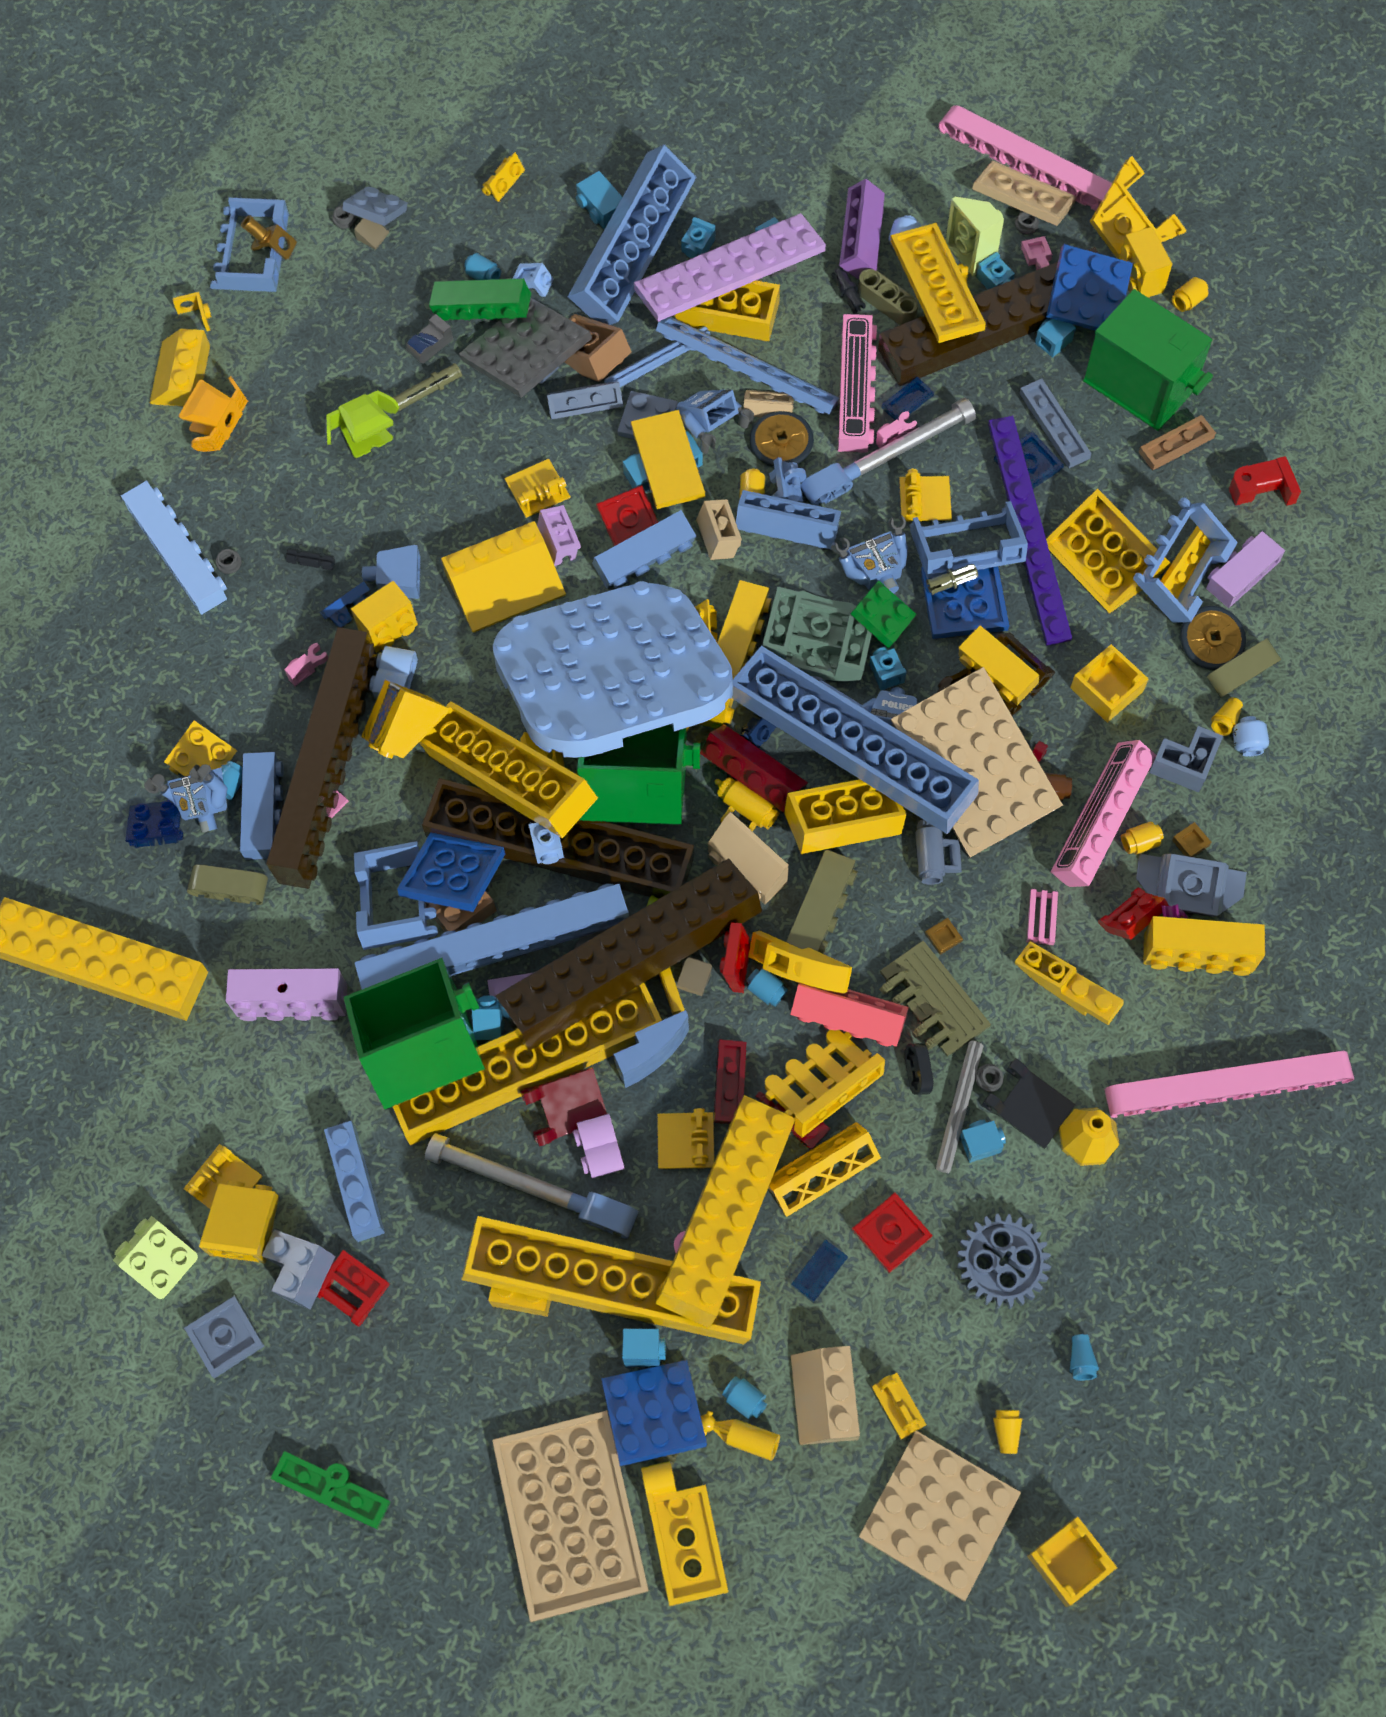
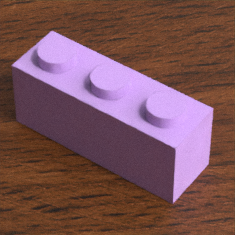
(1244, 569)

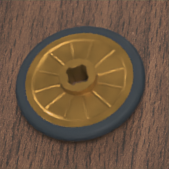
(780, 424)
(1197, 640)

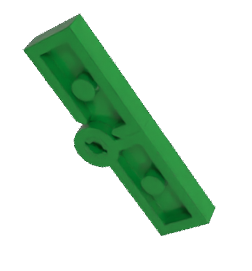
(331, 1489)

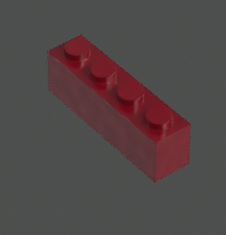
(751, 766)

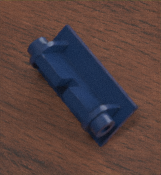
(757, 731)

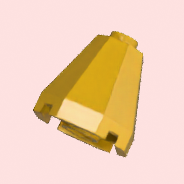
(1089, 1136)

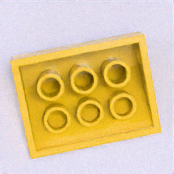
(1103, 550)
(503, 576)

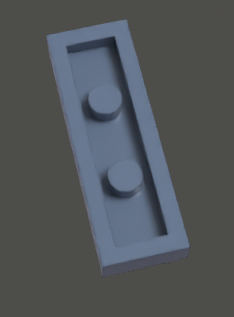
(584, 400)

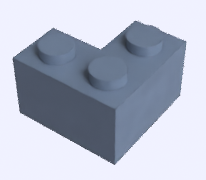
(1187, 764)
(302, 1266)

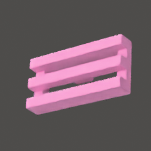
(1031, 917)

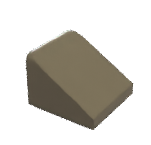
(370, 233)
(694, 976)

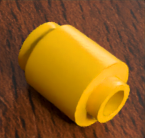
(1190, 294)
(752, 481)
(1142, 838)

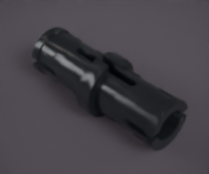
(848, 290)

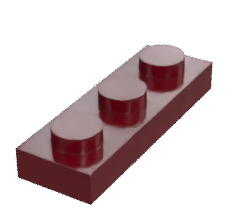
(729, 1079)

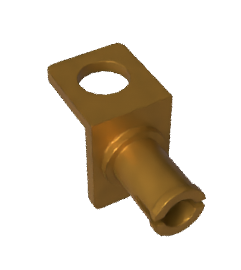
(268, 237)

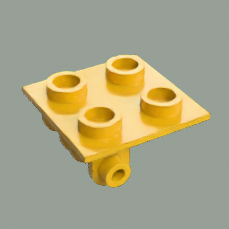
(537, 487)
(925, 497)
(200, 748)
(686, 1140)
(219, 1169)

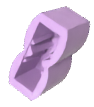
(599, 1146)

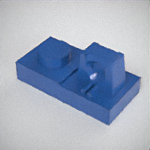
(337, 610)

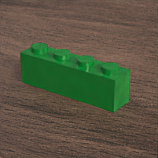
(480, 299)

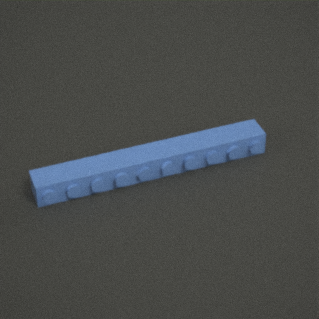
(503, 937)

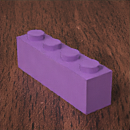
(862, 228)

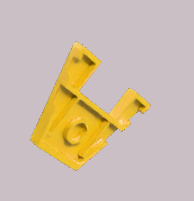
(1121, 214)

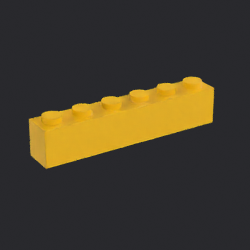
(739, 633)

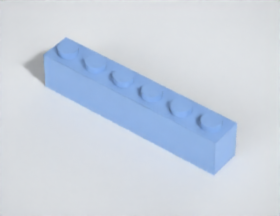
(174, 547)

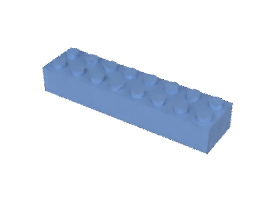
(632, 236)

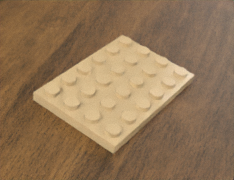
(979, 735)
(569, 1516)

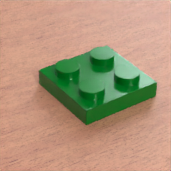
(883, 614)

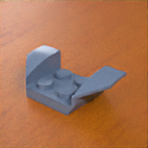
(1191, 882)

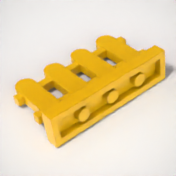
(826, 1102)

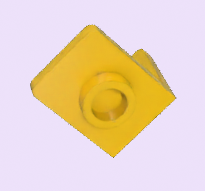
(197, 304)

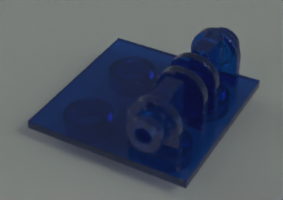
(153, 821)

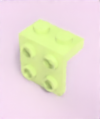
(155, 1257)

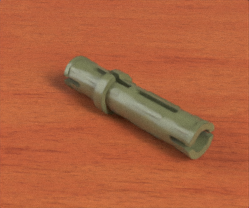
(452, 373)

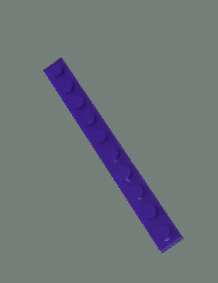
(1038, 558)

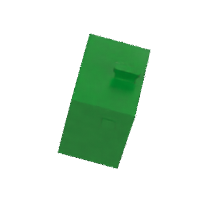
(1147, 360)
(641, 778)
(414, 1032)

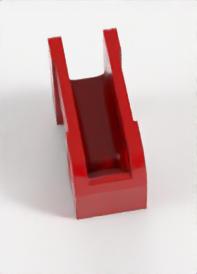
(1262, 478)

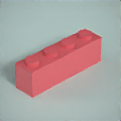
(851, 1012)

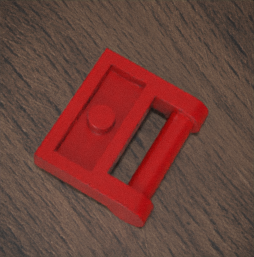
(1133, 914)
(356, 1279)

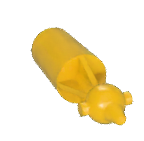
(743, 1436)

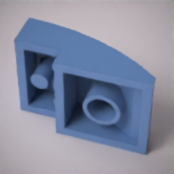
(651, 1049)

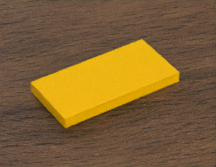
(667, 459)

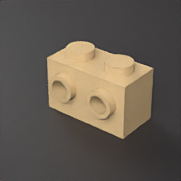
(718, 529)

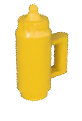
(747, 803)

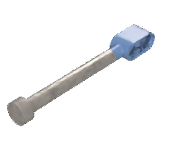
(835, 480)
(594, 1210)

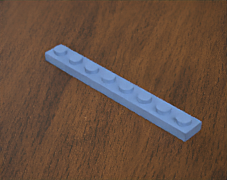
(740, 361)

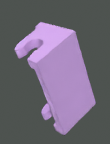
(558, 534)

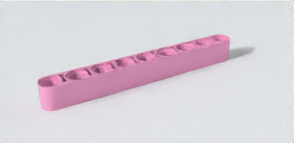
(1024, 156)
(1230, 1082)

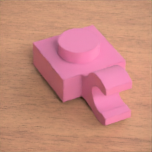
(1037, 252)
(894, 430)
(304, 666)

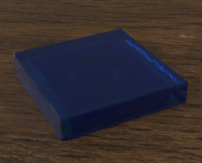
(1039, 459)

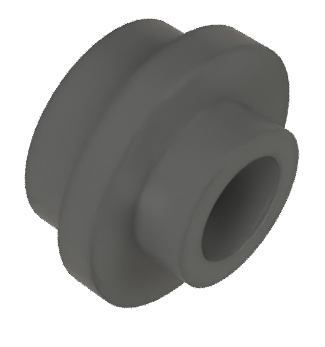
(343, 223)
(1026, 228)
(226, 555)
(996, 1074)

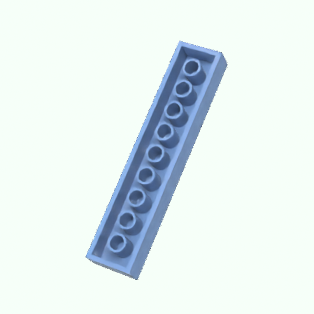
(855, 739)

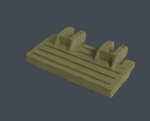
(936, 997)

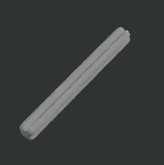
(959, 1107)

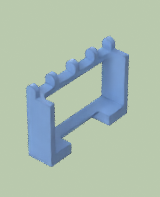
(247, 281)
(1218, 551)
(938, 562)
(396, 931)

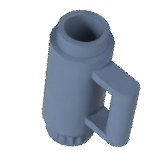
(931, 854)

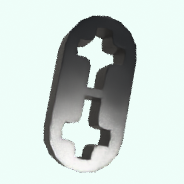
(918, 1069)

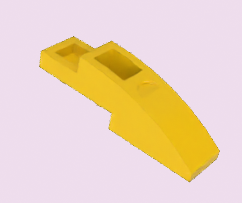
(798, 964)
(1068, 985)

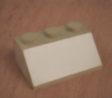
(750, 855)
(825, 1396)

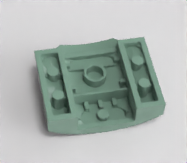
(817, 635)

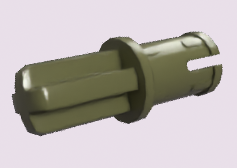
(952, 578)

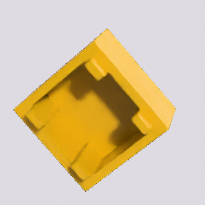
(1109, 683)
(1072, 1562)

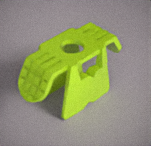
(364, 422)

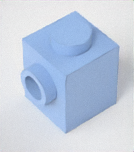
(546, 844)

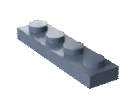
(1055, 423)

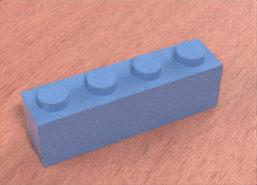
(787, 519)
(644, 549)
(260, 803)
(354, 1181)

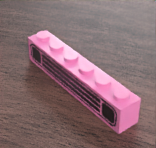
(856, 382)
(1103, 814)

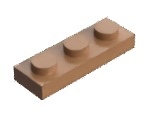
(1177, 442)

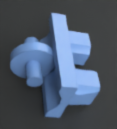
(788, 479)

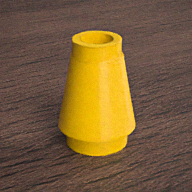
(1227, 716)
(1008, 1430)

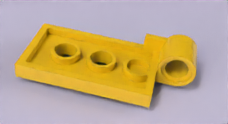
(670, 1514)

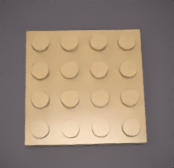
(940, 1515)

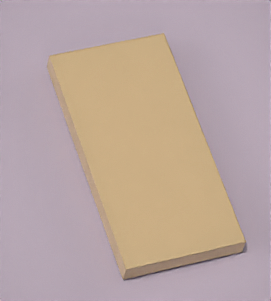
(1024, 193)

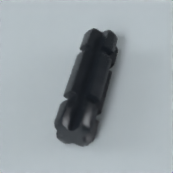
(310, 559)

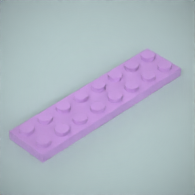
(729, 267)

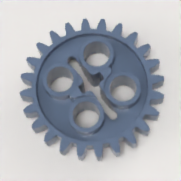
(1019, 1241)

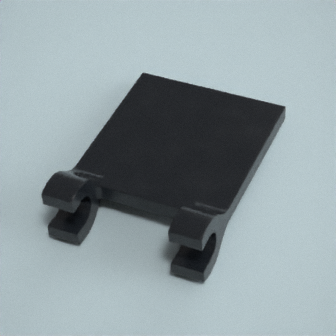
(1031, 1106)

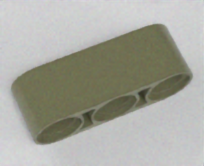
(887, 297)
(1243, 667)
(227, 883)

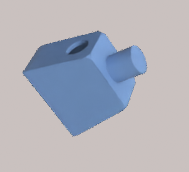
(398, 565)

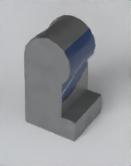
(430, 339)

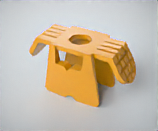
(209, 411)

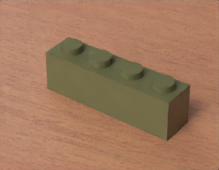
(822, 902)

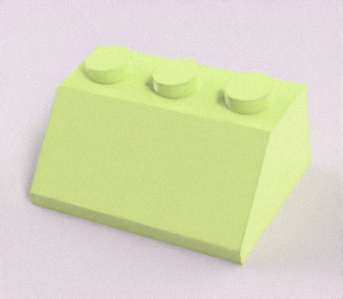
(973, 231)

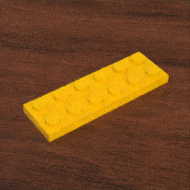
(937, 282)

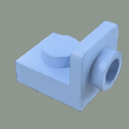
(535, 276)

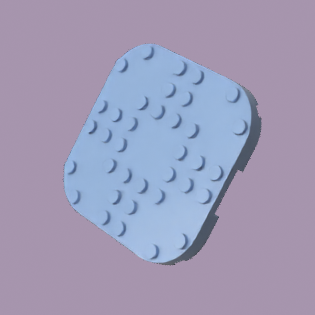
(612, 668)

